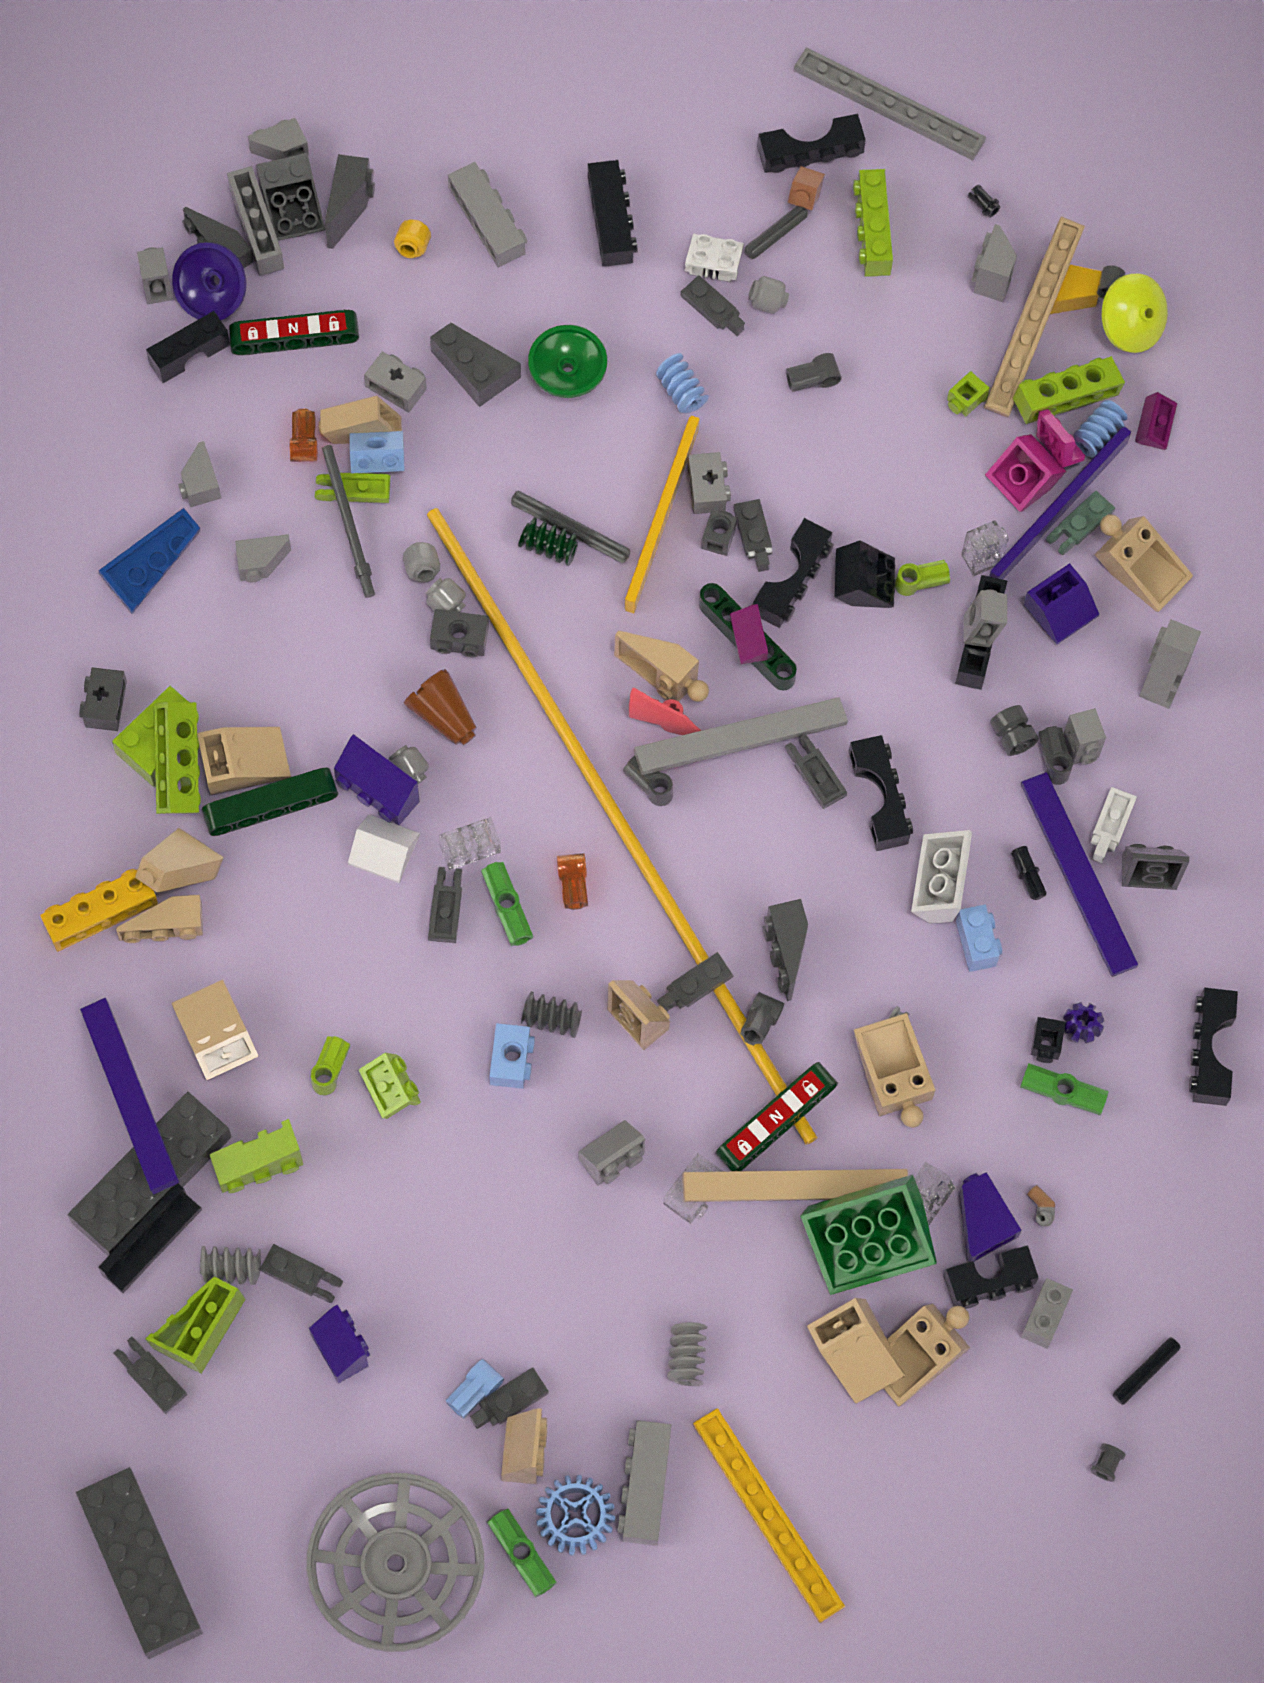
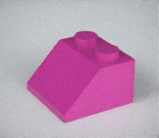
(1025, 472)

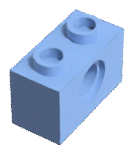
(377, 452)
(511, 1039)

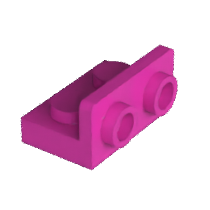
(1057, 440)

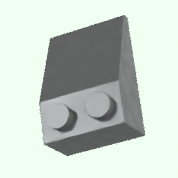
(348, 195)
(1153, 867)

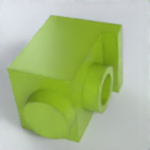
(968, 387)

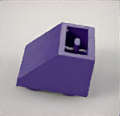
(1062, 604)
(339, 1345)

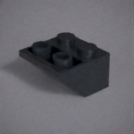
(864, 576)

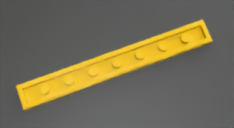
(661, 514)
(768, 1515)

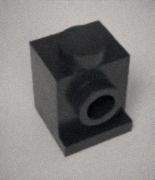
(1047, 1030)

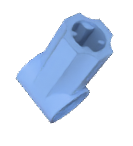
(479, 1383)

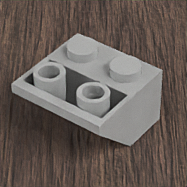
(994, 266)
(612, 1153)

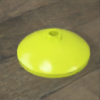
(1125, 313)

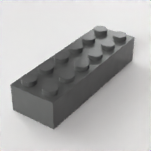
(123, 1194)
(139, 1563)

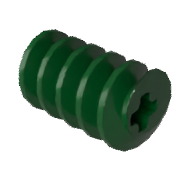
(547, 540)

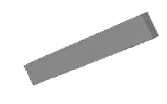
(889, 104)
(740, 736)

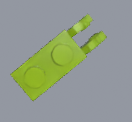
(358, 487)

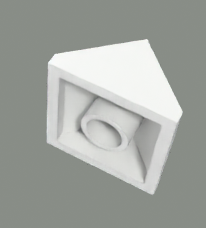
(382, 848)

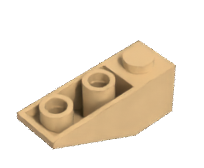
(171, 918)

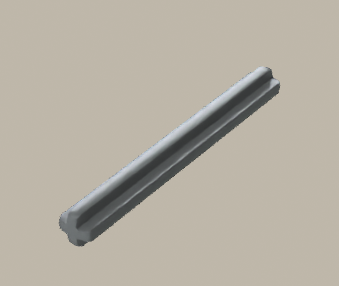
(562, 522)

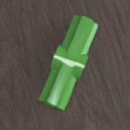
(501, 889)
(1081, 1096)
(532, 1568)

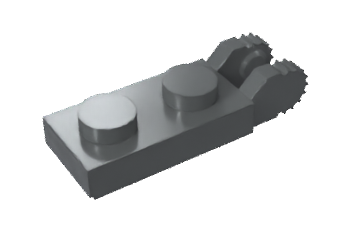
(817, 773)
(445, 908)
(298, 1273)
(152, 1377)

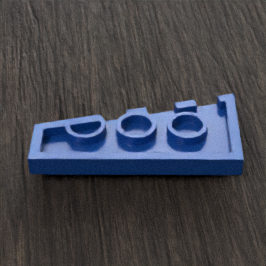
(145, 563)

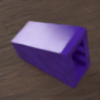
(985, 1217)

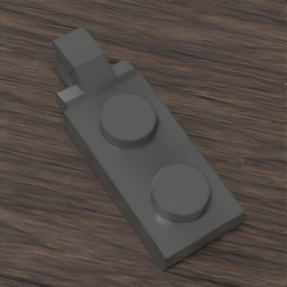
(712, 305)
(754, 532)
(696, 983)
(510, 1399)

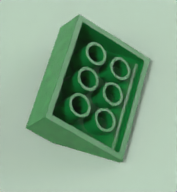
(870, 1234)

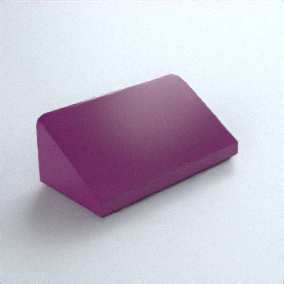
(1156, 421)
(749, 635)

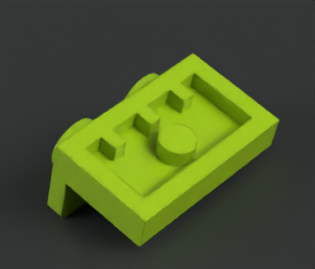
(389, 1084)

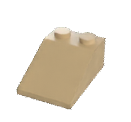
(636, 1012)

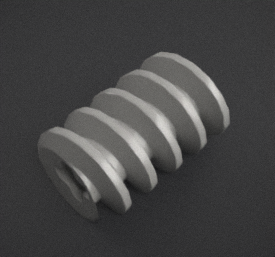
(230, 1265)
(685, 1353)

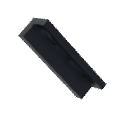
(149, 1238)

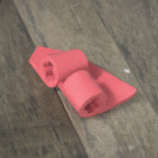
(666, 714)

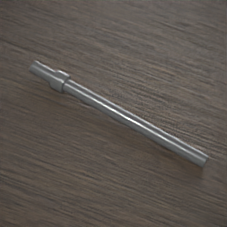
(362, 568)

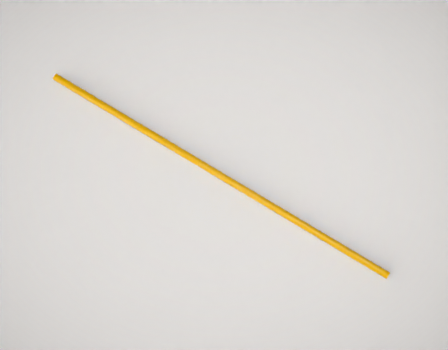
(607, 801)

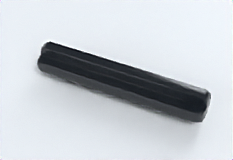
(1146, 1370)

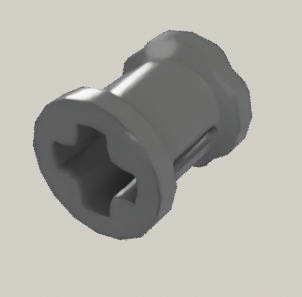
(1107, 1462)

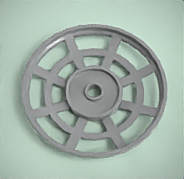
(391, 1543)

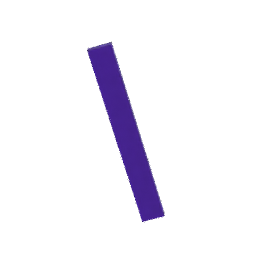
(1061, 504)
(1079, 874)
(129, 1096)

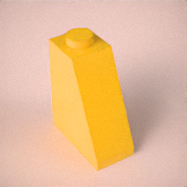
(1077, 290)

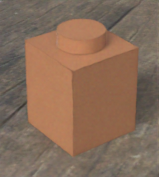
(806, 188)

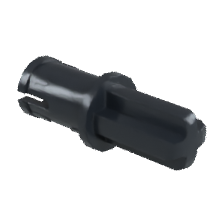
(1029, 872)

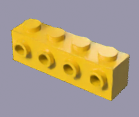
(97, 909)

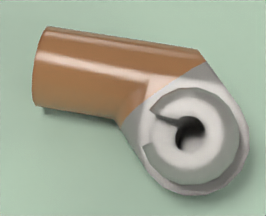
(1045, 1206)

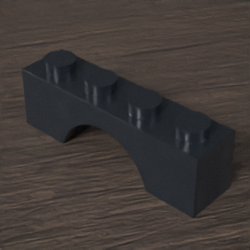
(782, 151)
(777, 598)
(976, 658)
(871, 761)
(1212, 1080)

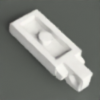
(1112, 822)

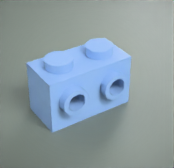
(977, 937)

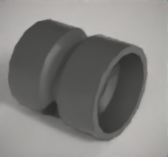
(1013, 728)

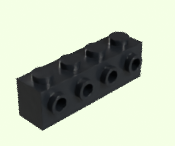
(610, 213)

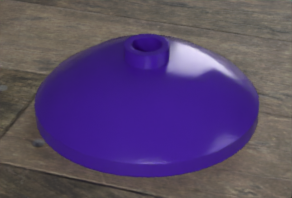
(195, 283)

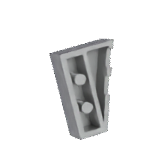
(1169, 662)

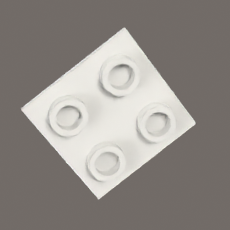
(714, 255)

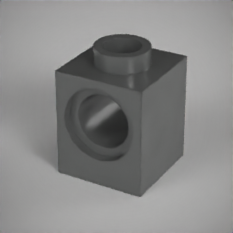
(715, 541)

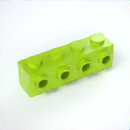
(874, 222)

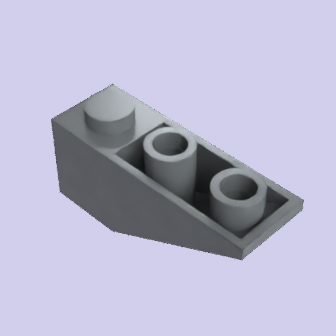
(213, 231)

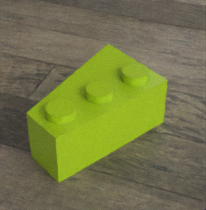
(137, 740)
(257, 1159)
(199, 1326)

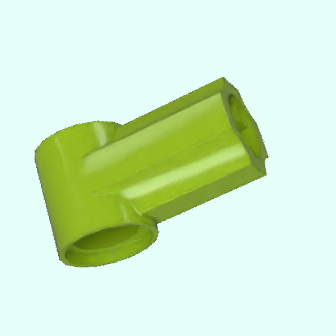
(923, 575)
(330, 1064)

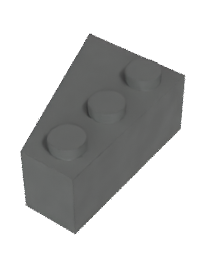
(473, 363)

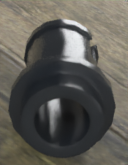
(984, 201)

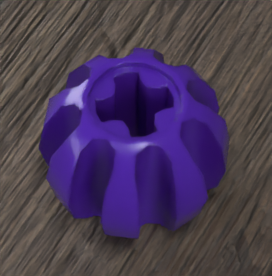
(1091, 1019)

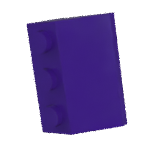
(376, 781)

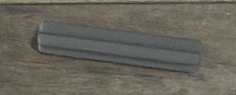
(775, 232)

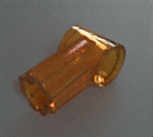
(303, 441)
(572, 873)

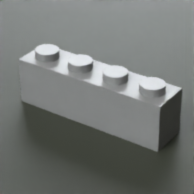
(486, 214)
(255, 220)
(646, 1482)

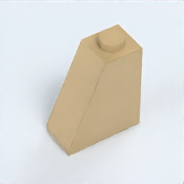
(358, 417)
(178, 863)

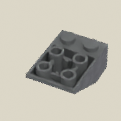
(290, 196)
(787, 931)

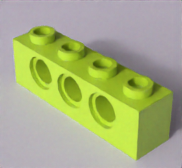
(1105, 385)
(167, 768)

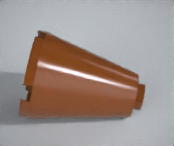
(443, 708)

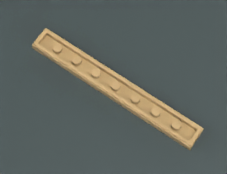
(1034, 316)
(781, 1184)

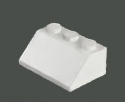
(941, 876)

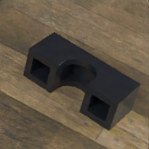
(172, 353)
(969, 1287)

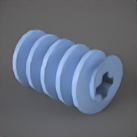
(680, 385)
(1099, 428)

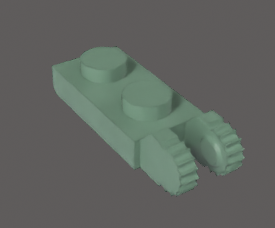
(1081, 521)

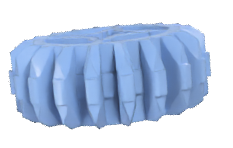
(592, 1495)

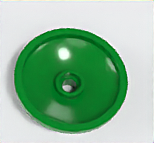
(567, 348)

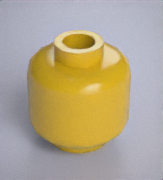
(412, 238)

